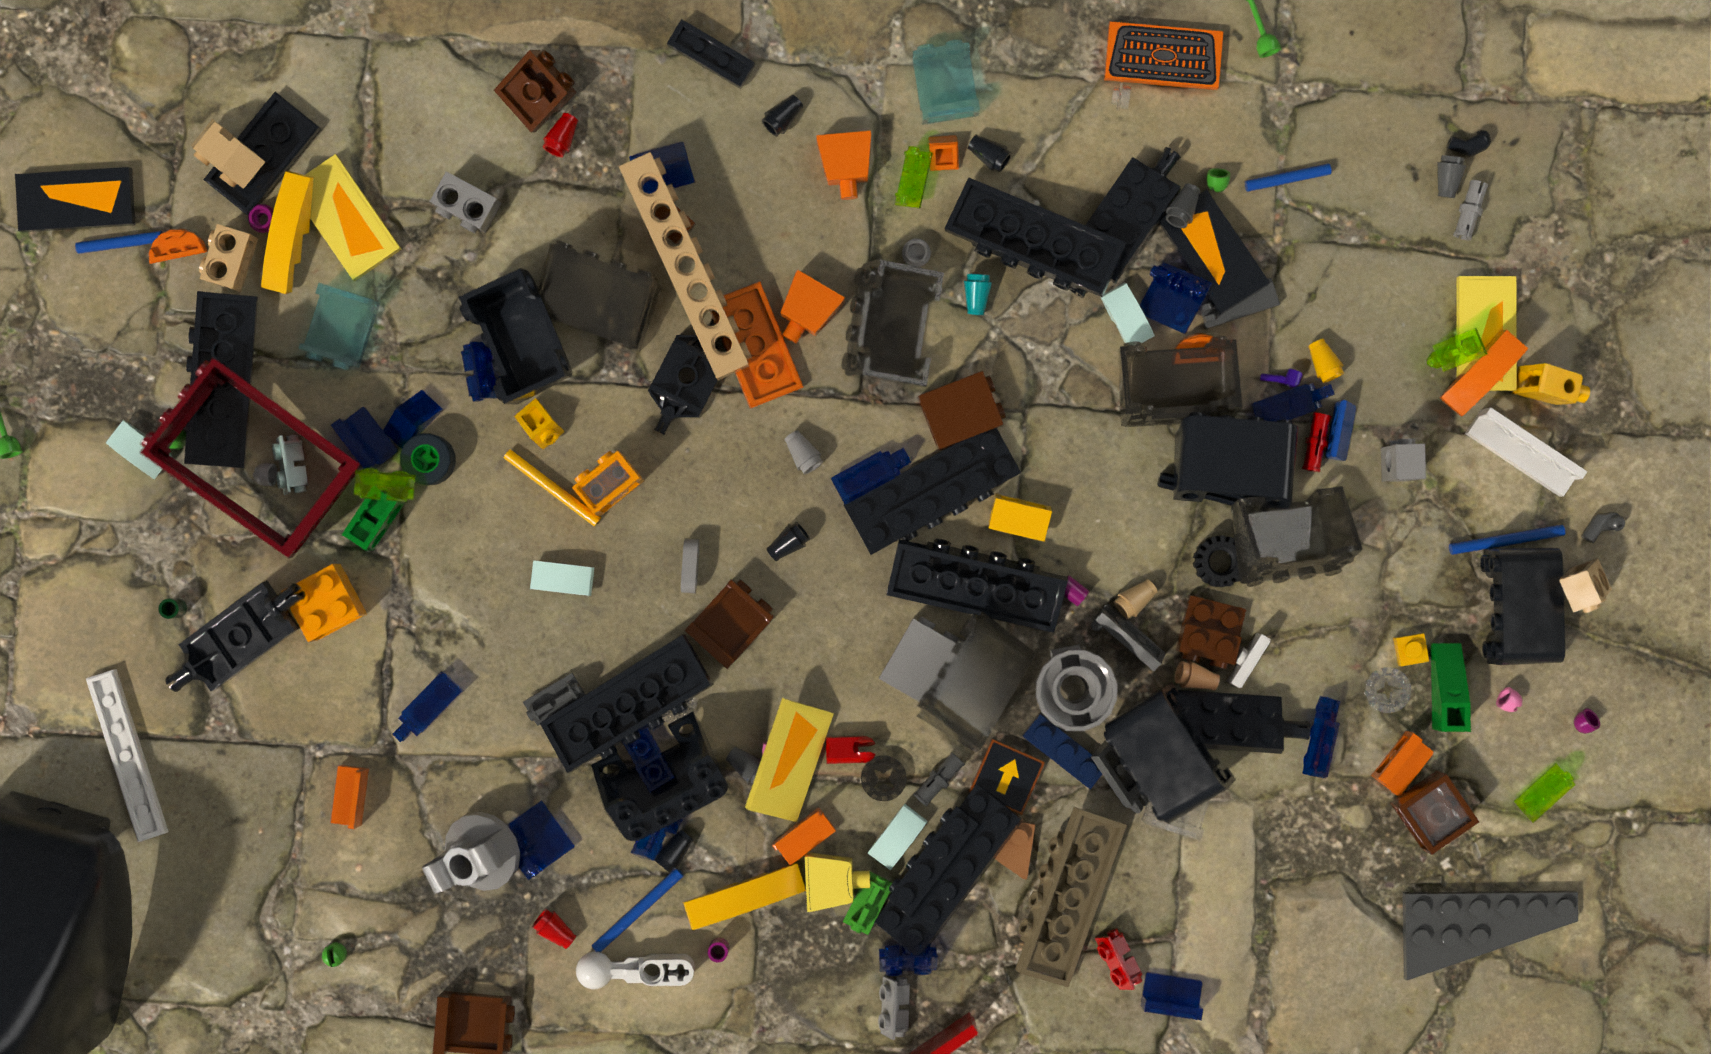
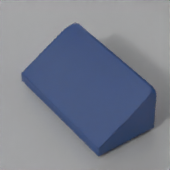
(1340, 430)

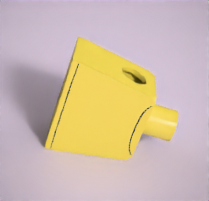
(831, 881)

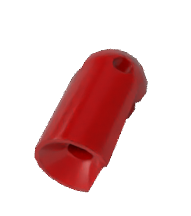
(845, 749)

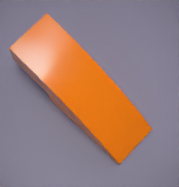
(1484, 372)

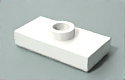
(1248, 659)

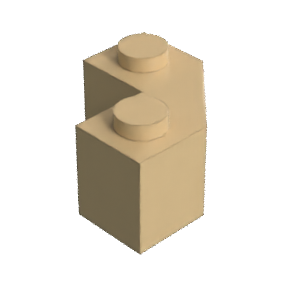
(227, 154)

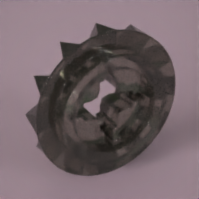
(897, 777)

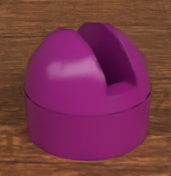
(1586, 721)

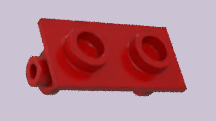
(1123, 972)

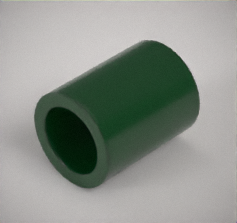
(164, 608)

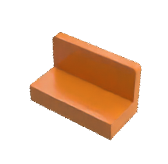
(1403, 763)
(349, 796)
(804, 836)

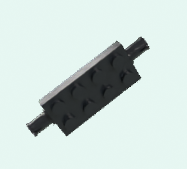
(1135, 206)
(237, 637)
(1240, 721)

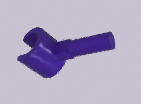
(1291, 379)

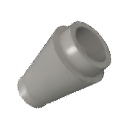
(803, 452)

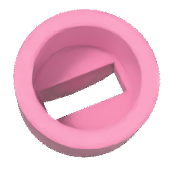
(1509, 700)

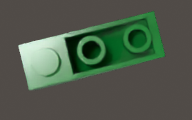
(1449, 689)

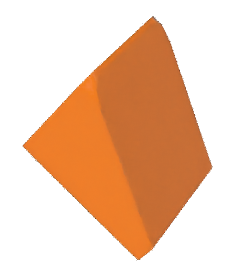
(944, 152)

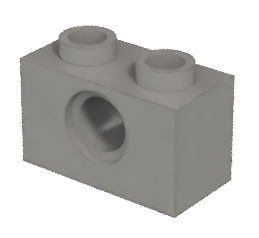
(1403, 461)

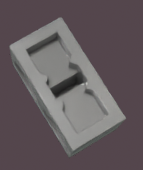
(467, 199)

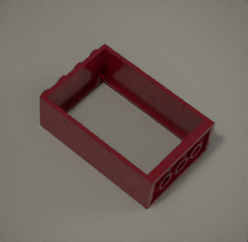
(173, 422)

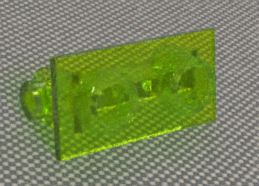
(913, 178)
(1457, 351)
(398, 485)
(1544, 792)

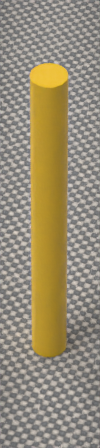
(552, 487)

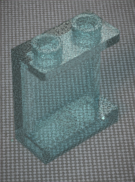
(945, 82)
(340, 327)

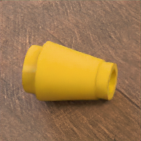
(1325, 361)

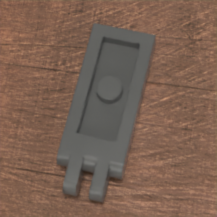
(1120, 780)

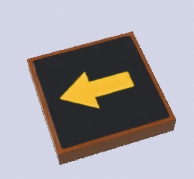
(1008, 775)

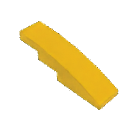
(286, 232)
(744, 896)

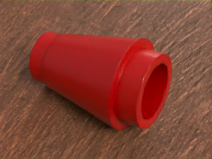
(560, 136)
(554, 929)

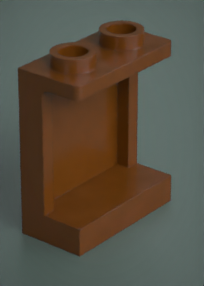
(961, 410)
(730, 622)
(473, 1023)

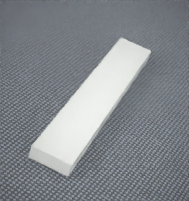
(127, 755)

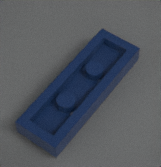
(1063, 750)

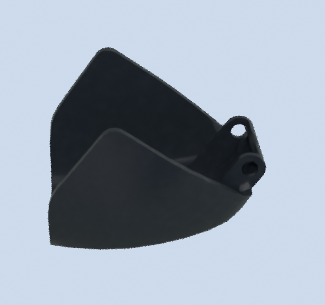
(60, 927)

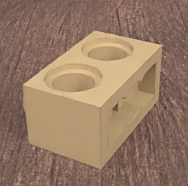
(236, 260)
(1586, 586)

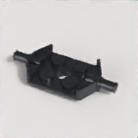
(670, 394)

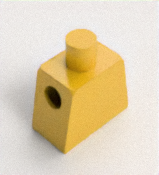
(1551, 384)

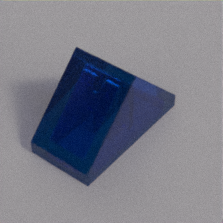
(412, 418)

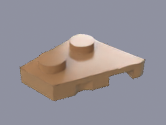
(1017, 850)

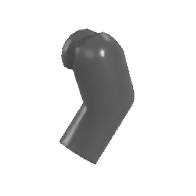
(1603, 522)

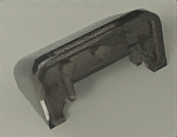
(1172, 383)

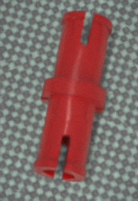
(1316, 442)

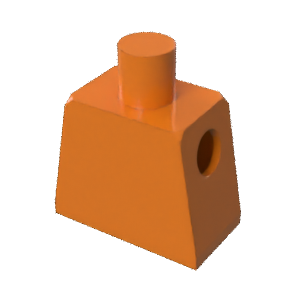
(845, 160)
(808, 306)

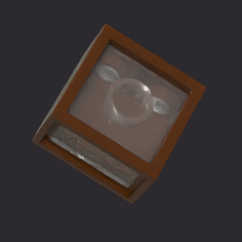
(1434, 812)

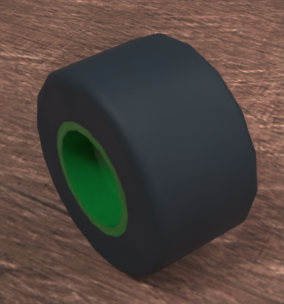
(418, 454)

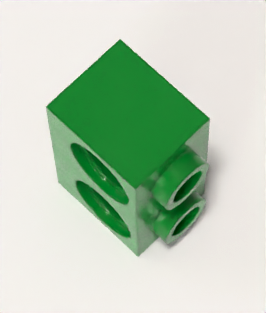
(372, 521)

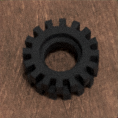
(1202, 561)

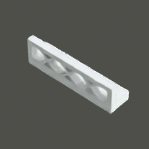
(1524, 451)

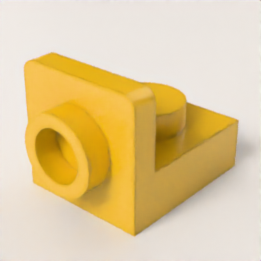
(539, 424)

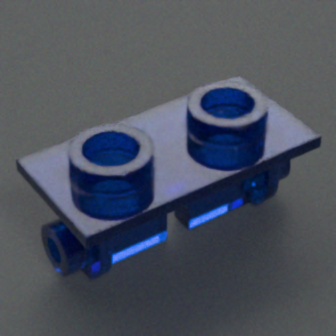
(479, 358)

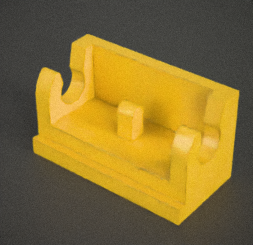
(1020, 517)

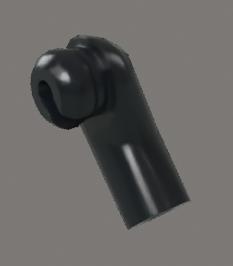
(1471, 146)

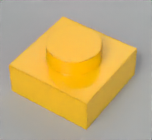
(1411, 649)

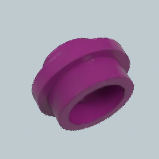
(254, 218)

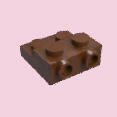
(535, 89)
(1211, 631)

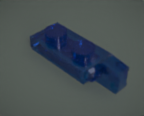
(1292, 403)
(869, 474)
(428, 706)
(1322, 738)

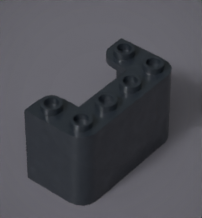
(1166, 755)

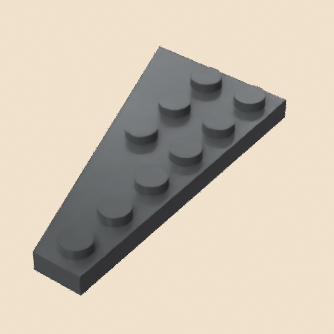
(1463, 925)

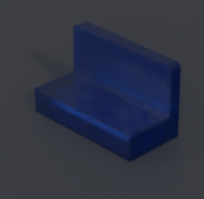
(676, 165)
(365, 439)
(1172, 996)

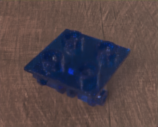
(1174, 297)
(539, 839)
(894, 965)

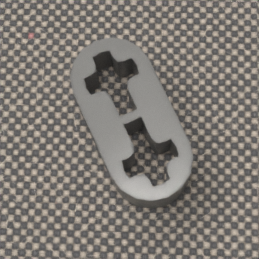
(690, 565)

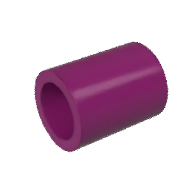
(1075, 591)
(715, 957)

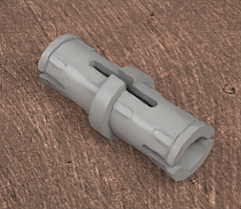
(1470, 210)

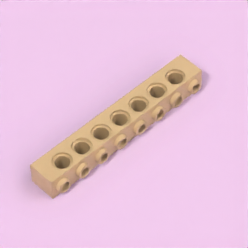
(636, 175)

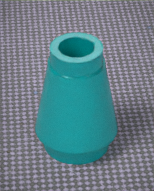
(977, 293)

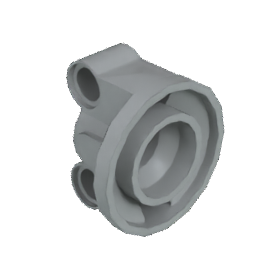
(1096, 700)
(477, 854)

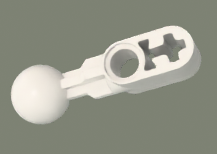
(596, 970)

